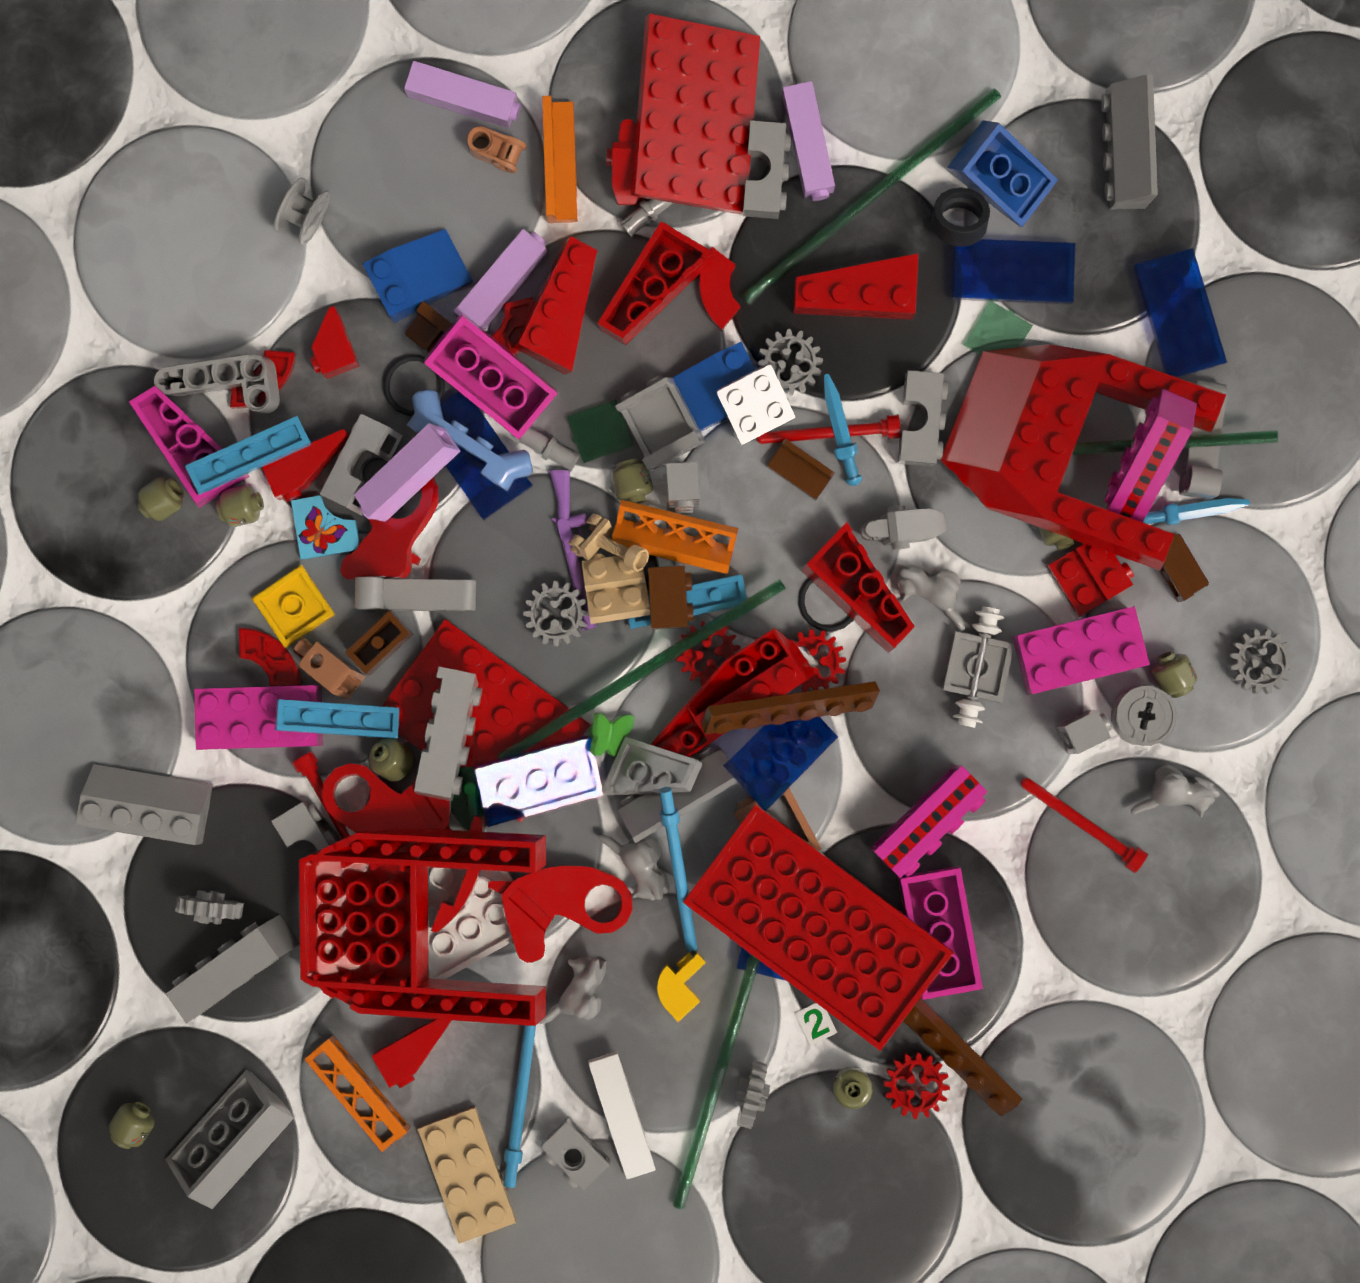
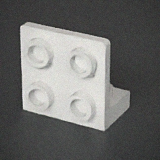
(755, 404)

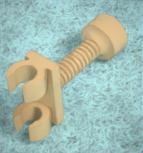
(601, 529)

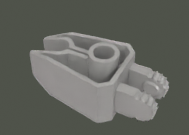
(904, 527)

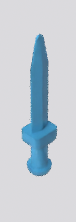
(846, 449)
(1173, 514)

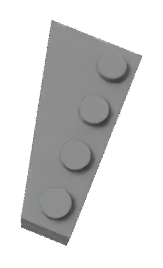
(448, 734)
(232, 968)

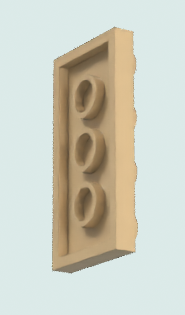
(467, 1175)

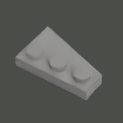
(647, 769)

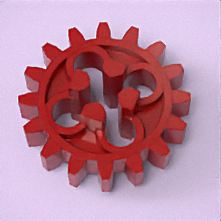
(690, 656)
(831, 660)
(903, 1096)

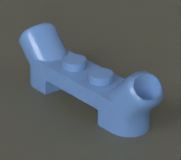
(499, 469)

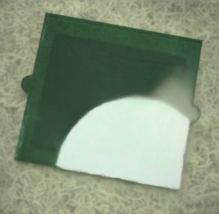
(997, 330)
(599, 431)

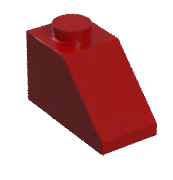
(333, 347)

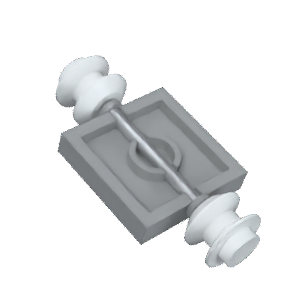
(978, 666)

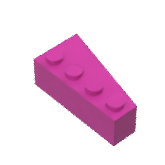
(178, 439)

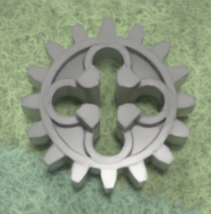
(806, 355)
(556, 596)
(1264, 677)
(209, 907)
(752, 1094)

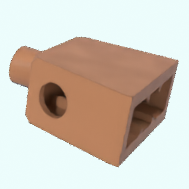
(328, 668)

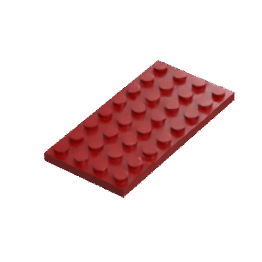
(818, 927)

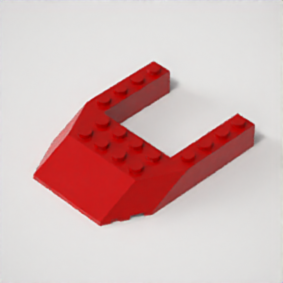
(1024, 427)
(370, 923)

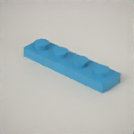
(247, 455)
(706, 598)
(336, 719)

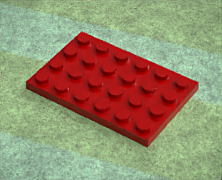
(694, 114)
(508, 705)

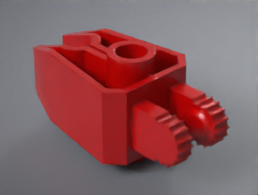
(621, 159)

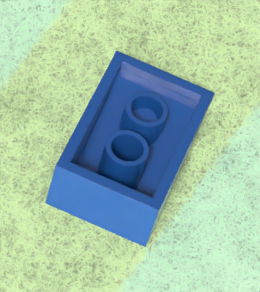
(1002, 172)
(417, 273)
(702, 380)

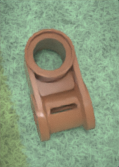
(497, 150)

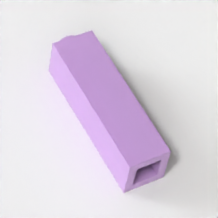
(462, 94)
(808, 141)
(503, 278)
(406, 473)

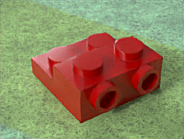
(1090, 577)

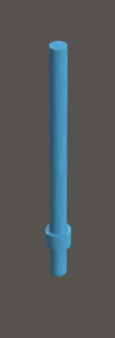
(670, 819)
(513, 1154)

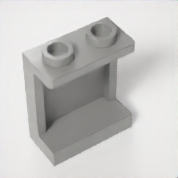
(660, 422)

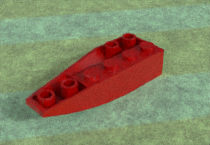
(760, 670)

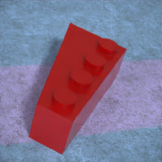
(657, 278)
(863, 290)
(558, 312)
(859, 589)

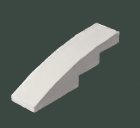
(621, 1115)

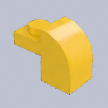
(673, 989)

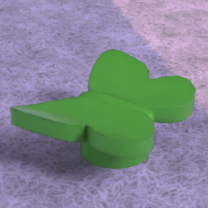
(609, 734)

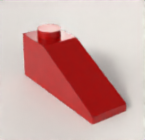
(300, 469)
(406, 1055)

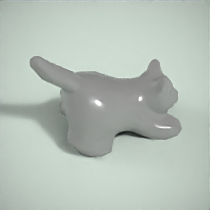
(936, 588)
(1174, 789)
(642, 861)
(580, 996)

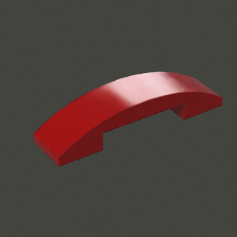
(449, 910)

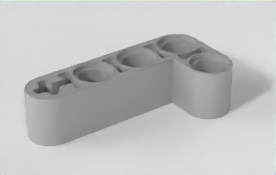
(215, 380)
(1199, 465)
(414, 594)

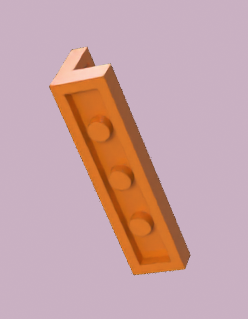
(559, 161)
(674, 542)
(363, 1088)

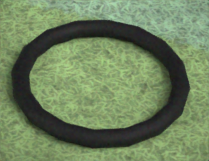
(395, 365)
(806, 616)

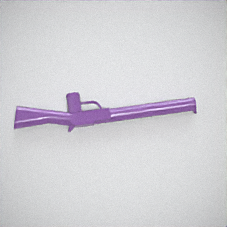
(565, 523)

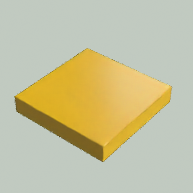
(293, 606)

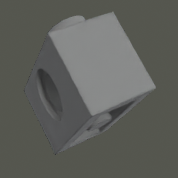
(1084, 731)
(568, 1137)

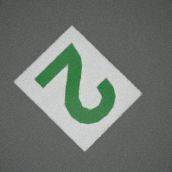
(815, 1023)

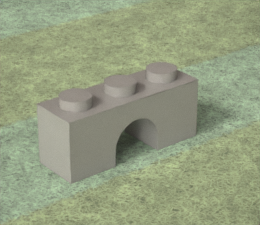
(764, 196)
(926, 392)
(366, 442)
(683, 487)
(303, 824)

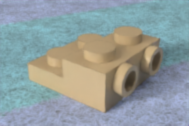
(614, 590)

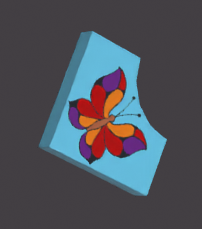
(320, 531)

